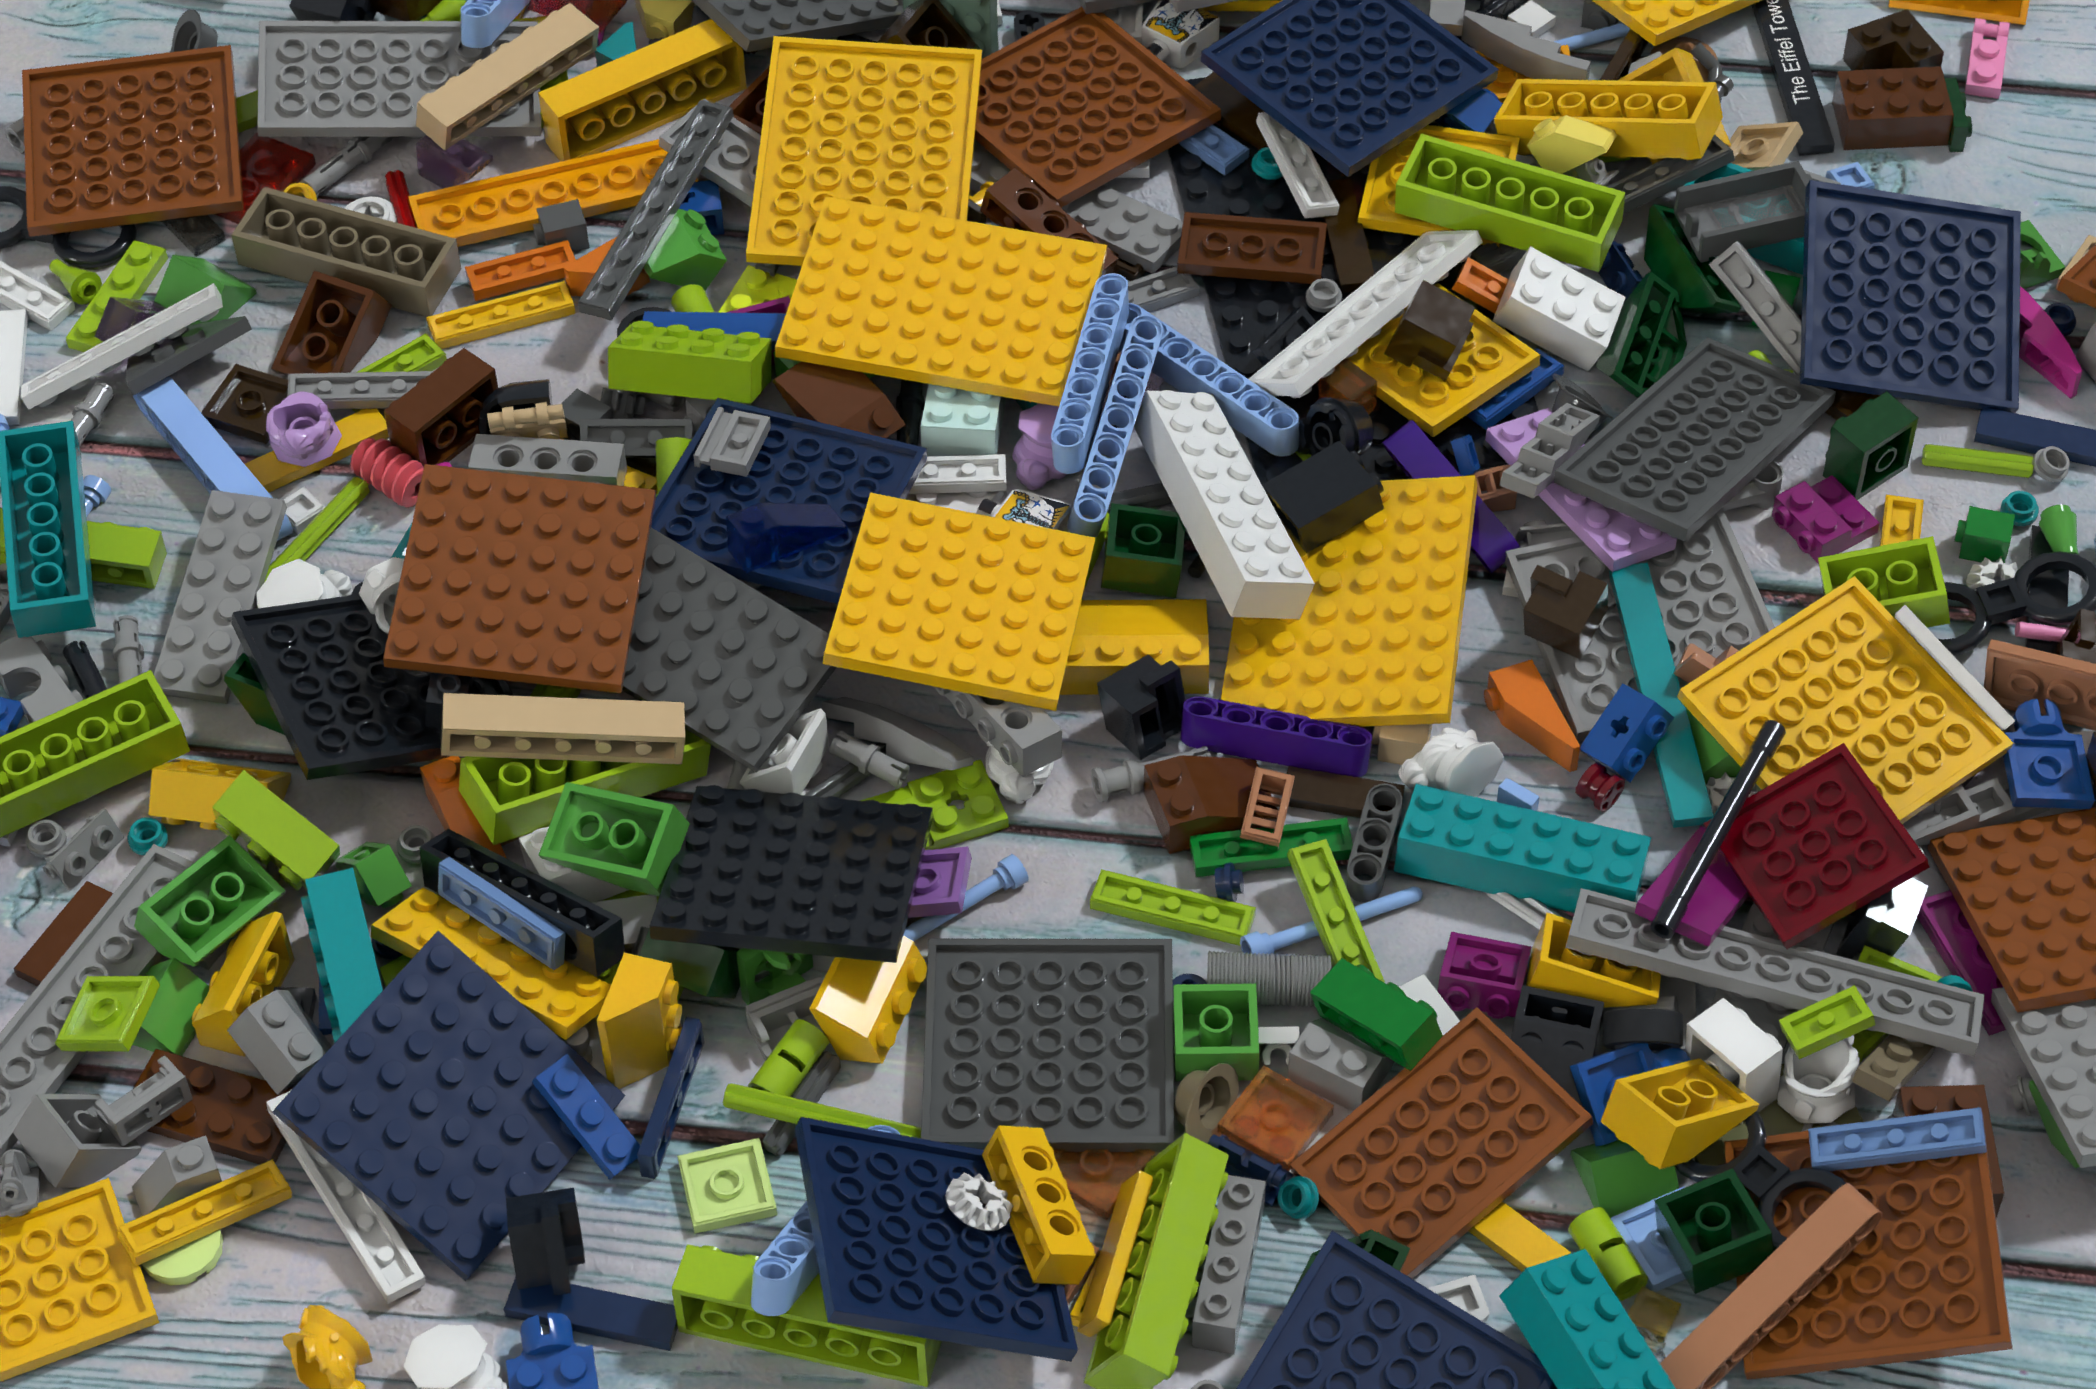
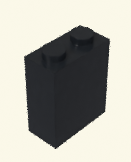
(1325, 496)

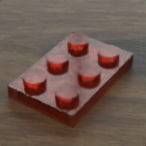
(269, 165)

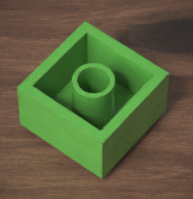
(1215, 1027)

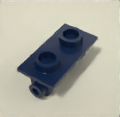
(1618, 271)
(1250, 1165)

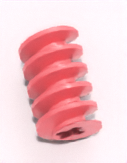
(388, 470)

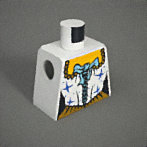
(1179, 36)
(1029, 509)

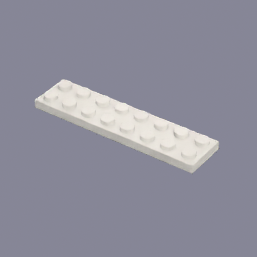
(1364, 312)

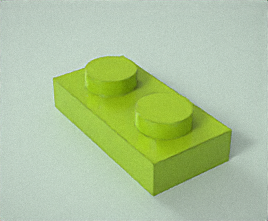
(1827, 1022)

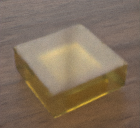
(1654, 1313)

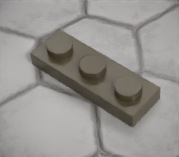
(1892, 1066)

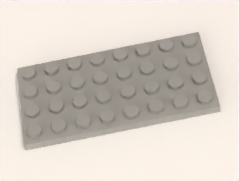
(369, 77)

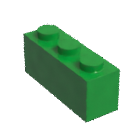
(1377, 1013)

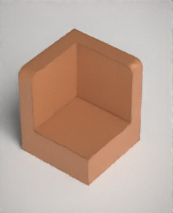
(1697, 661)

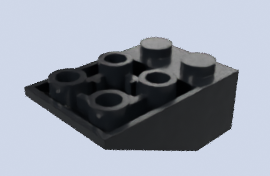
(1557, 1032)

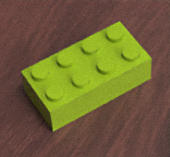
(690, 362)

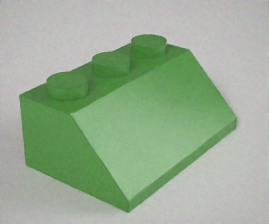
(207, 903)

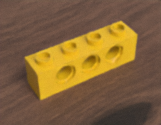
(1043, 1209)

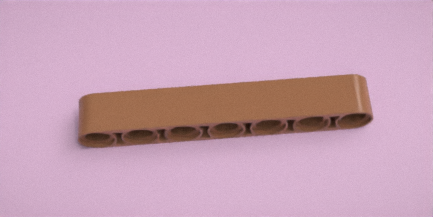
(1772, 1290)

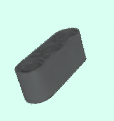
(1376, 826)

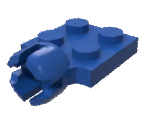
(2046, 762)
(1597, 1076)
(551, 1358)

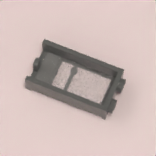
(1744, 207)

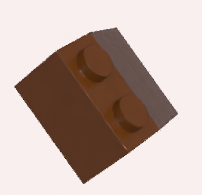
(331, 327)
(838, 399)
(1199, 796)

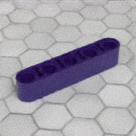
(1422, 459)
(1275, 736)

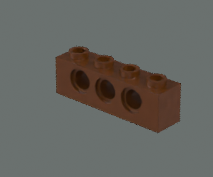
(1021, 205)

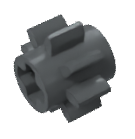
(623, 402)

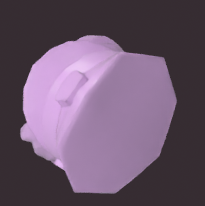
(302, 430)
(1034, 447)

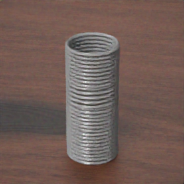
(1277, 977)

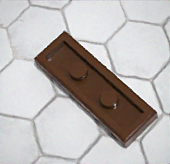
(61, 933)

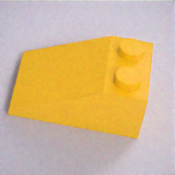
(1586, 976)
(1675, 1111)

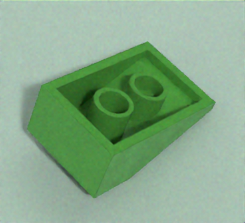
(615, 837)

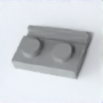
(732, 441)

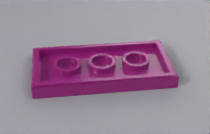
(1713, 902)
(1961, 951)

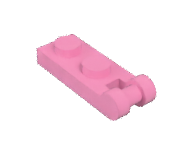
(1986, 59)

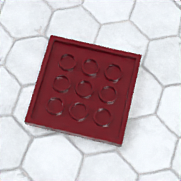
(1819, 846)

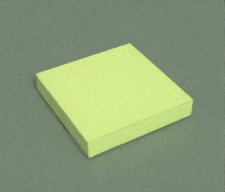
(727, 1185)

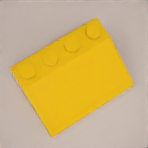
(1123, 631)

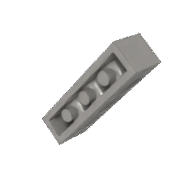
(550, 458)
(1228, 1265)

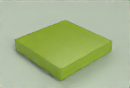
(107, 1013)

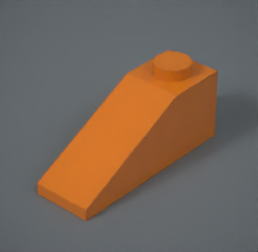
(1531, 712)
(443, 793)

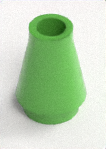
(2060, 528)

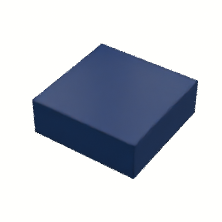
(1465, 455)

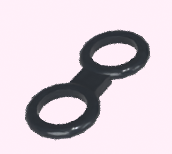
(59, 240)
(2010, 599)
(1764, 1175)

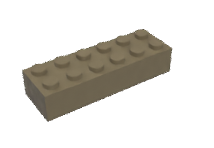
(302, 235)

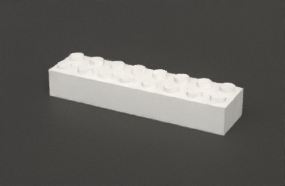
(1223, 505)

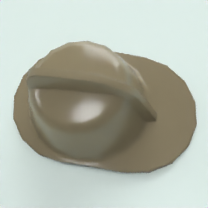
(1204, 1099)

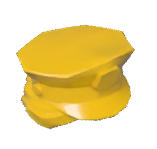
(327, 1350)

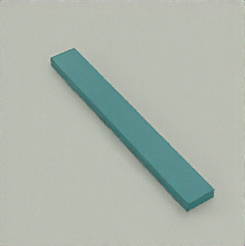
(1655, 678)

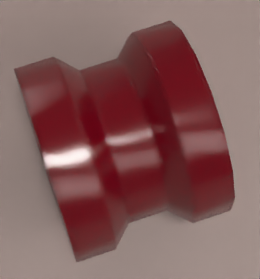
(1600, 787)

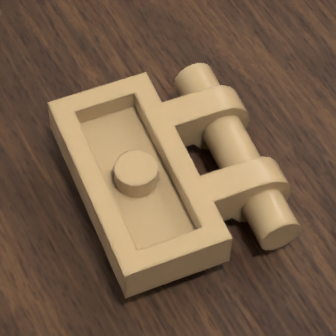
(533, 422)

